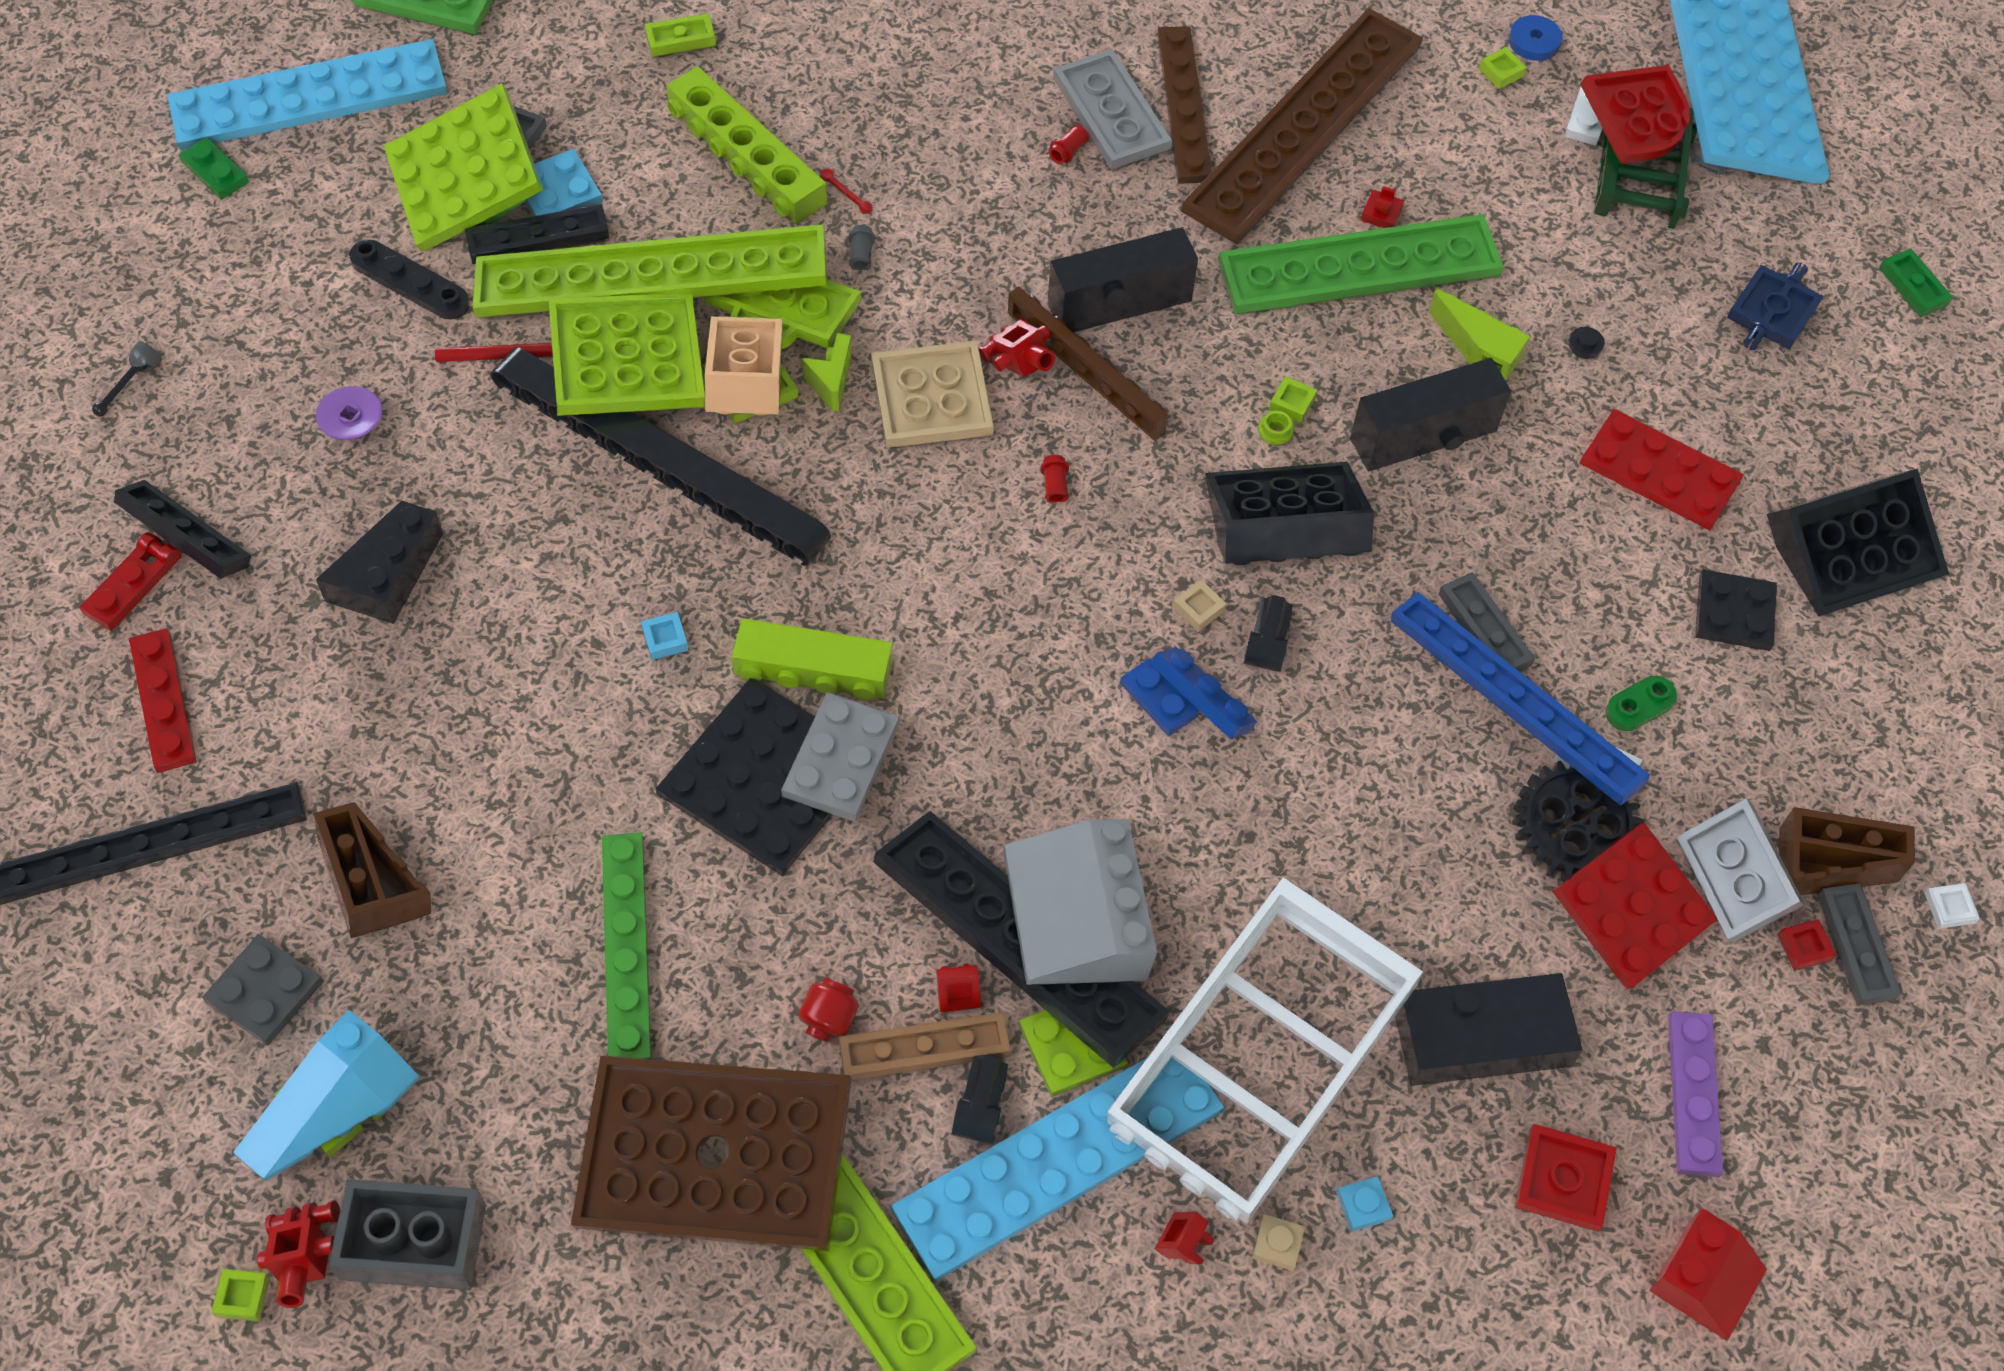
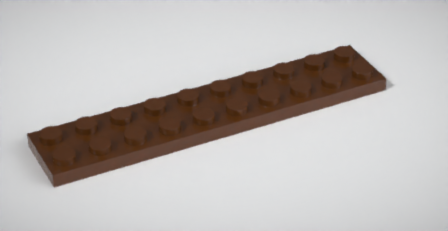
(1301, 126)

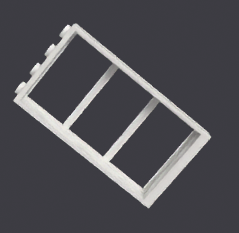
(1336, 936)

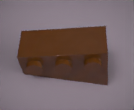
(1843, 850)
(366, 874)

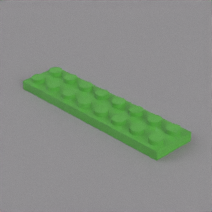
(1359, 264)

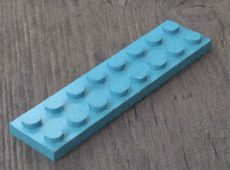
(306, 94)
(1045, 1168)

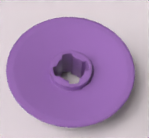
(342, 403)

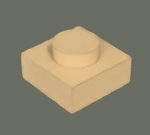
(1199, 605)
(1278, 1242)

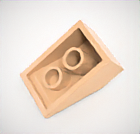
(743, 365)

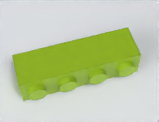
(812, 659)

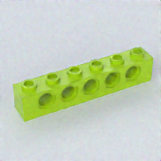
(746, 145)

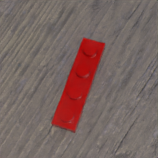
(162, 700)

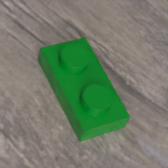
(213, 168)
(1915, 282)

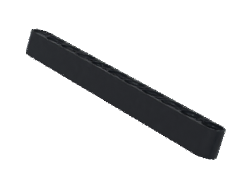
(671, 462)

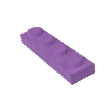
(1695, 1094)

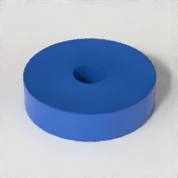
(1531, 26)

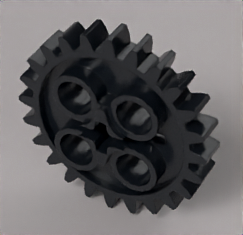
(1556, 792)

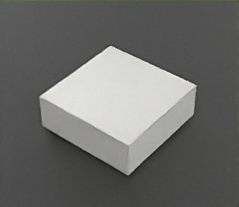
(1952, 905)

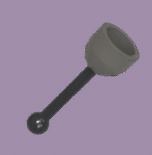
(142, 359)

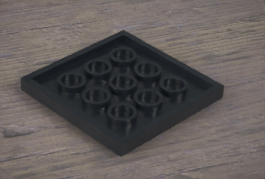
(737, 775)

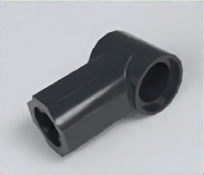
(1268, 642)
(979, 1108)

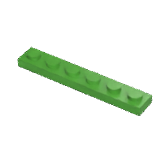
(626, 946)

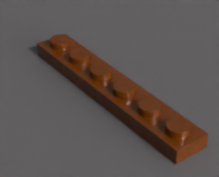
(1184, 104)
(1090, 366)

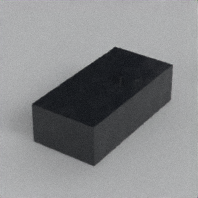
(1123, 280)
(1429, 414)
(1488, 1029)

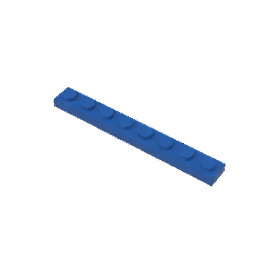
(1521, 699)

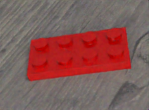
(1661, 469)

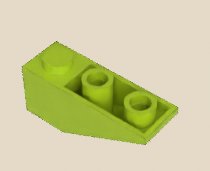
(1478, 333)

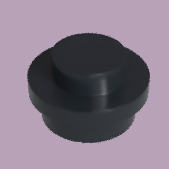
(1586, 342)

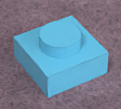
(664, 636)
(1364, 1203)

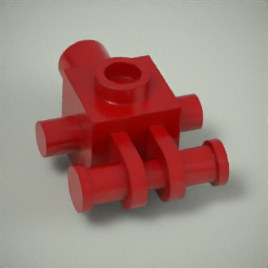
(1019, 349)
(298, 1249)

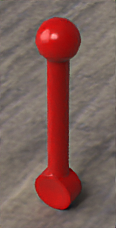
(828, 175)

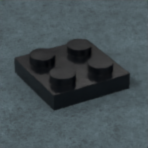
(1736, 610)

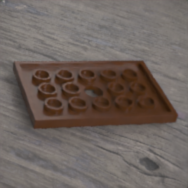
(645, 1140)

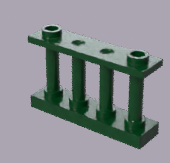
(1612, 170)

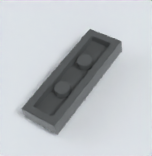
(1484, 620)
(1859, 944)

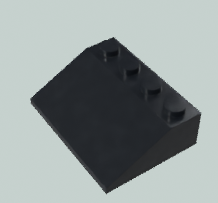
(1289, 513)
(1860, 542)

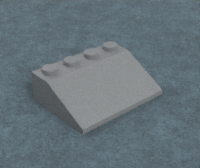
(1080, 905)

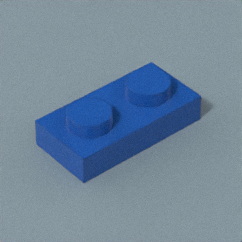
(1159, 698)

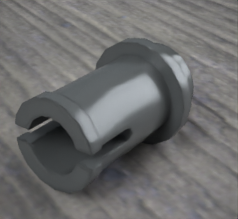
(861, 242)

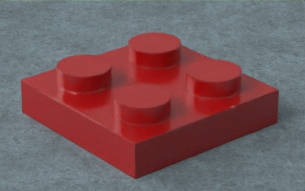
(1565, 1177)

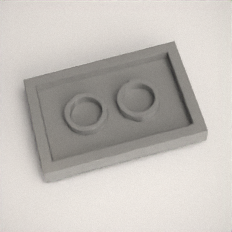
(840, 757)
(1740, 870)

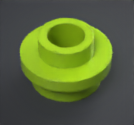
(1276, 419)

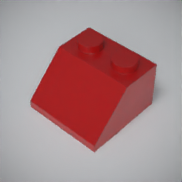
(1710, 1274)

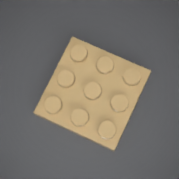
(932, 394)

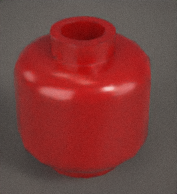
(828, 1009)

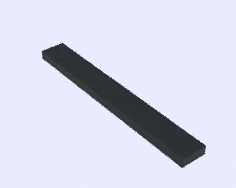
(150, 842)

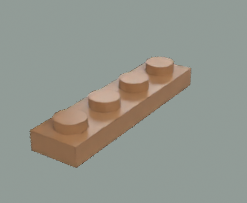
(924, 1046)

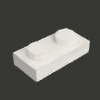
(1583, 122)

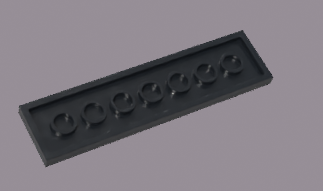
(977, 905)

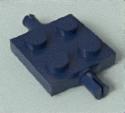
(1775, 306)

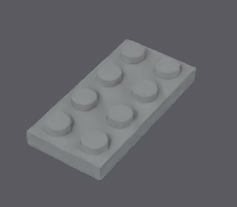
(1112, 109)

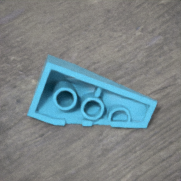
(333, 1089)

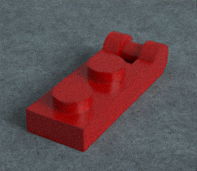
(130, 581)

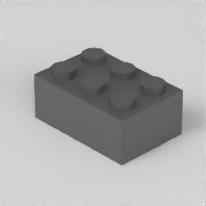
(408, 1234)

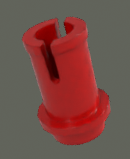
(1062, 149)
(1054, 471)

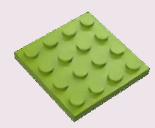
(462, 168)
(625, 354)

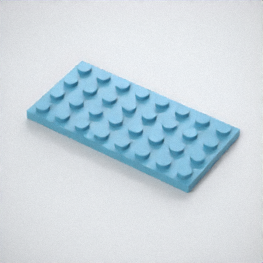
(1749, 88)

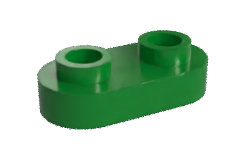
(1643, 702)

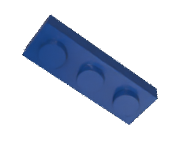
(1203, 692)

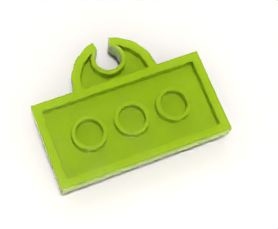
(806, 312)

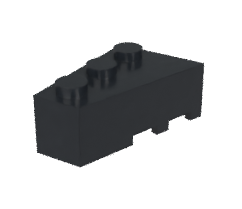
(384, 563)

